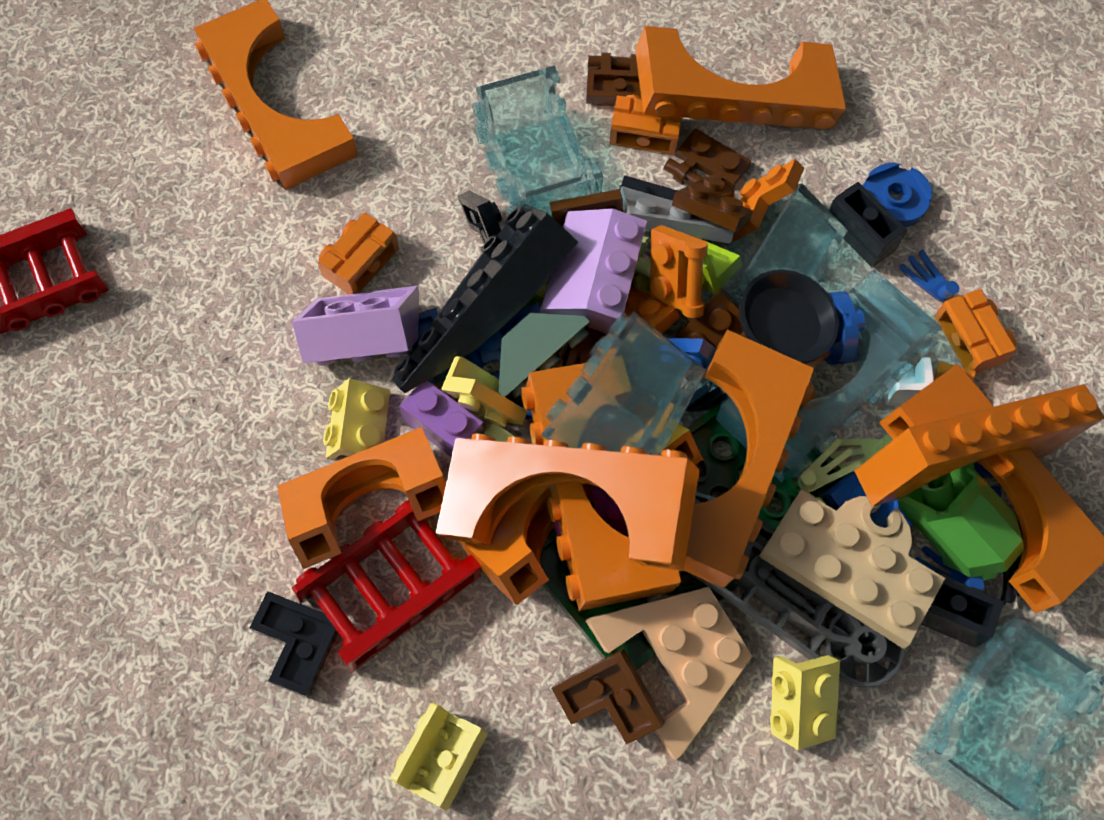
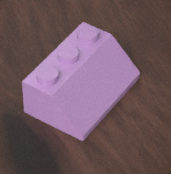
(599, 268)
(358, 326)

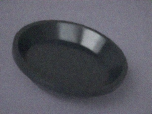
(789, 315)

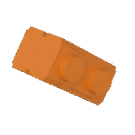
(641, 131)
(358, 254)
(976, 331)

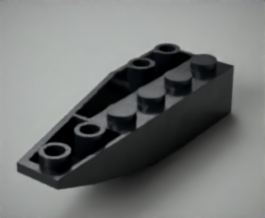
(490, 294)

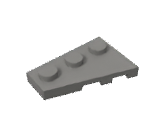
(660, 211)

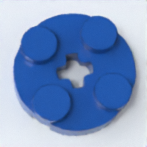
(911, 184)
(851, 322)

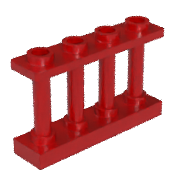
(30, 244)
(391, 621)

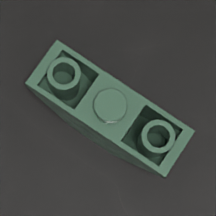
(535, 346)

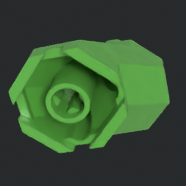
(966, 523)

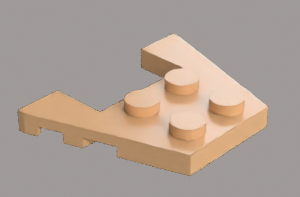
(694, 647)

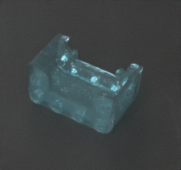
(532, 141)
(629, 392)
(1007, 721)

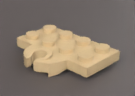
(856, 563)

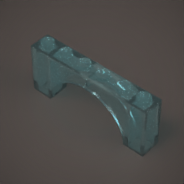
(891, 339)

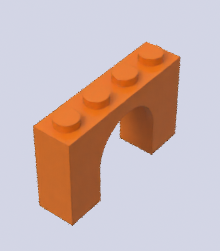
(317, 498)

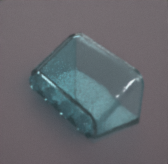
(793, 236)

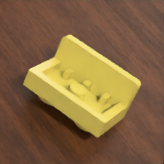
(480, 393)
(356, 418)
(805, 700)
(438, 756)

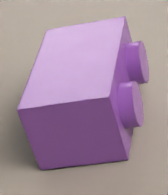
(439, 417)

